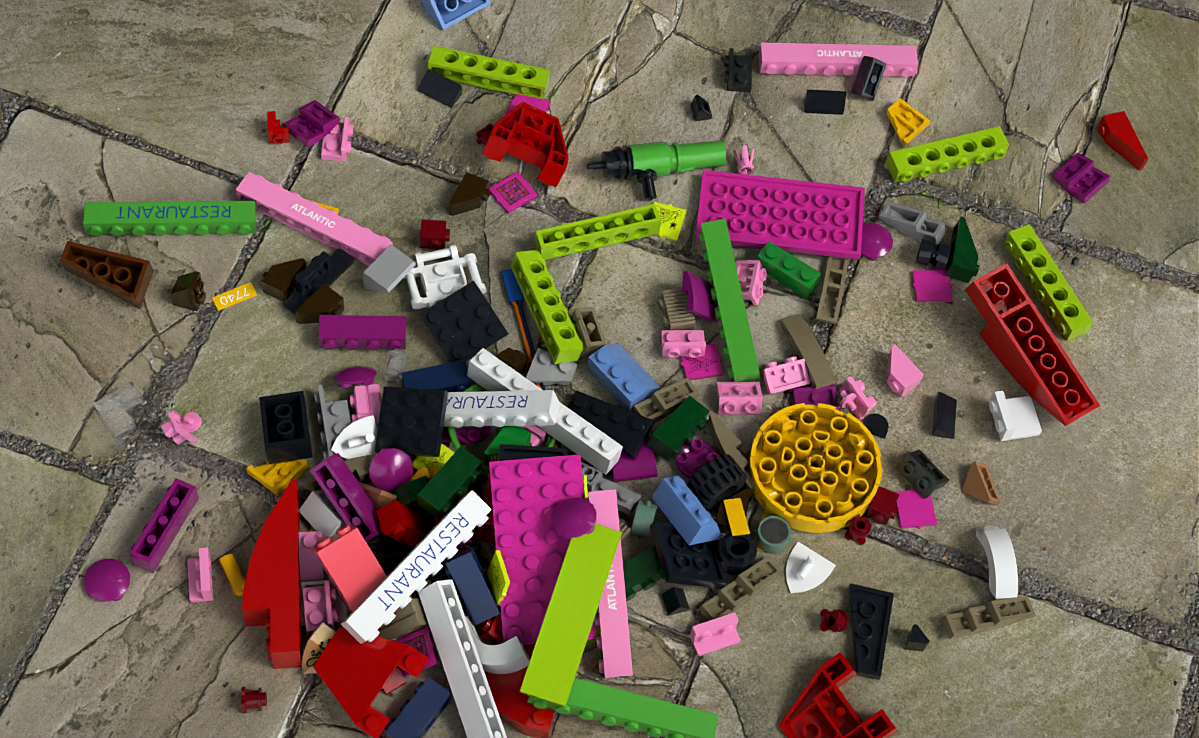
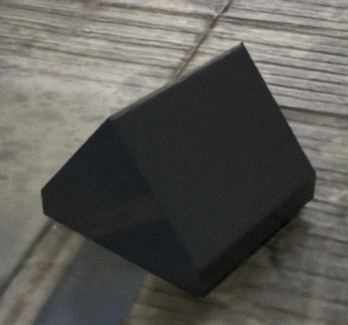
(700, 109)
(675, 601)
(916, 639)

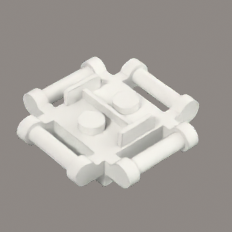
(440, 278)

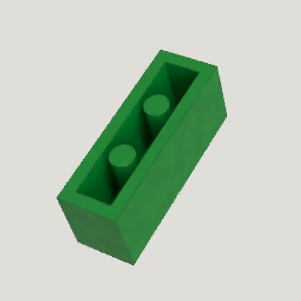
(789, 270)

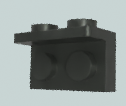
(738, 72)
(921, 473)

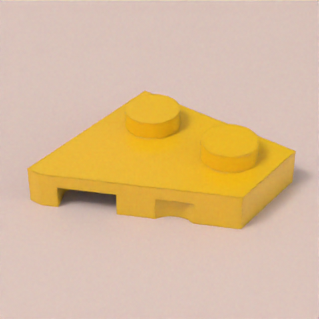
(906, 121)
(278, 475)

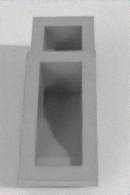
(912, 222)

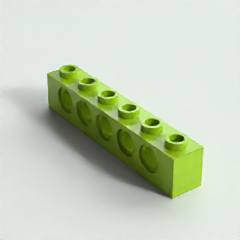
(489, 72)
(947, 154)
(598, 232)
(1057, 287)
(546, 306)

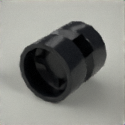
(933, 253)

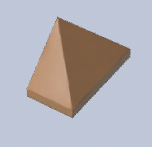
(979, 484)
(377, 496)

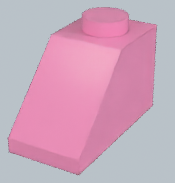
(902, 372)
(310, 566)

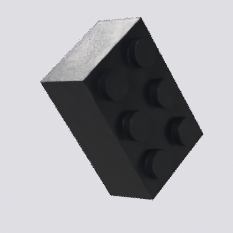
(285, 427)

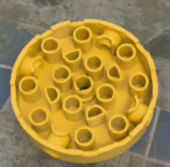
(786, 472)

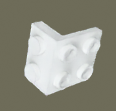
(1014, 417)

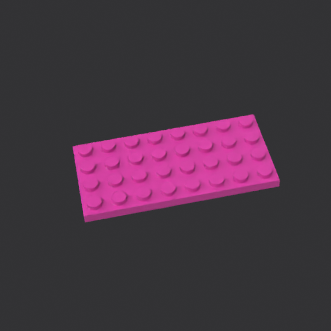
(785, 212)
(530, 547)

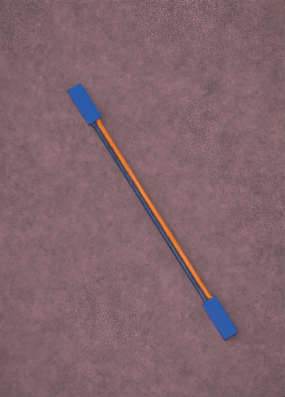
(516, 299)

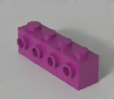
(362, 332)
(347, 495)
(164, 525)

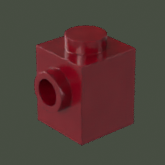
(434, 234)
(883, 506)

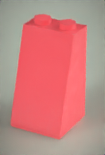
(350, 565)

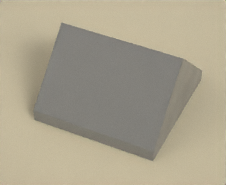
(387, 270)

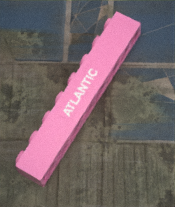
(834, 58)
(312, 219)
(612, 605)

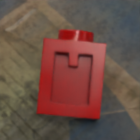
(275, 132)
(493, 629)

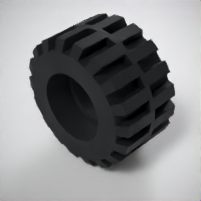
(717, 481)

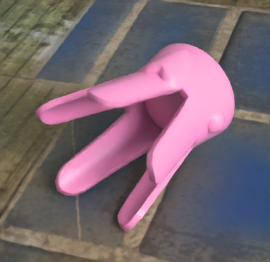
(744, 166)

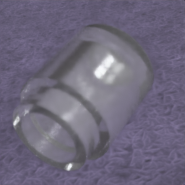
(394, 365)

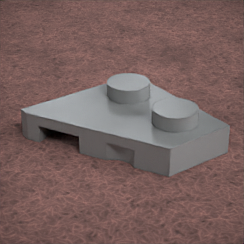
(546, 372)

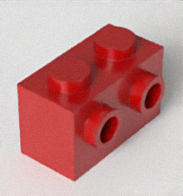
(401, 523)

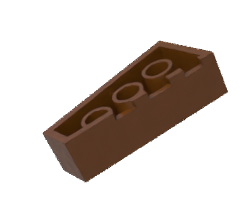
(113, 272)

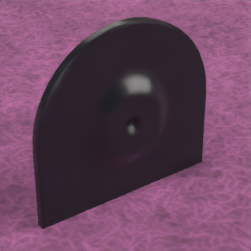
(876, 424)

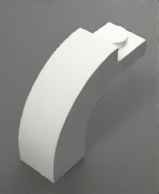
(1001, 561)
(500, 658)

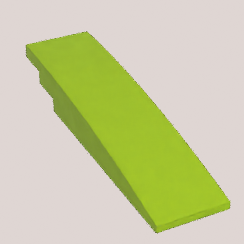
(570, 615)

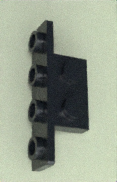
(320, 270)

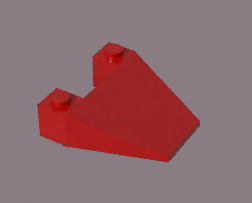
(532, 138)
(360, 671)
(513, 705)
(825, 711)

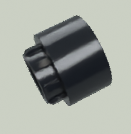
(732, 563)

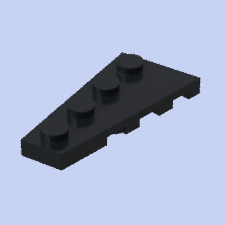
(618, 423)
(870, 626)

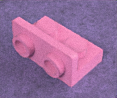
(337, 143)
(751, 279)
(683, 343)
(786, 375)
(739, 398)
(200, 577)
(319, 607)
(715, 634)

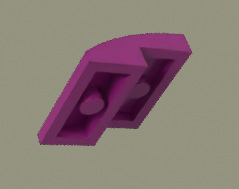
(312, 123)
(1080, 178)
(699, 297)
(812, 396)
(640, 468)

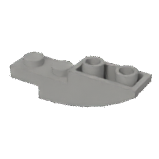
(626, 499)

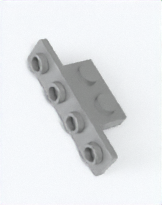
(333, 417)

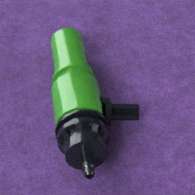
(657, 160)

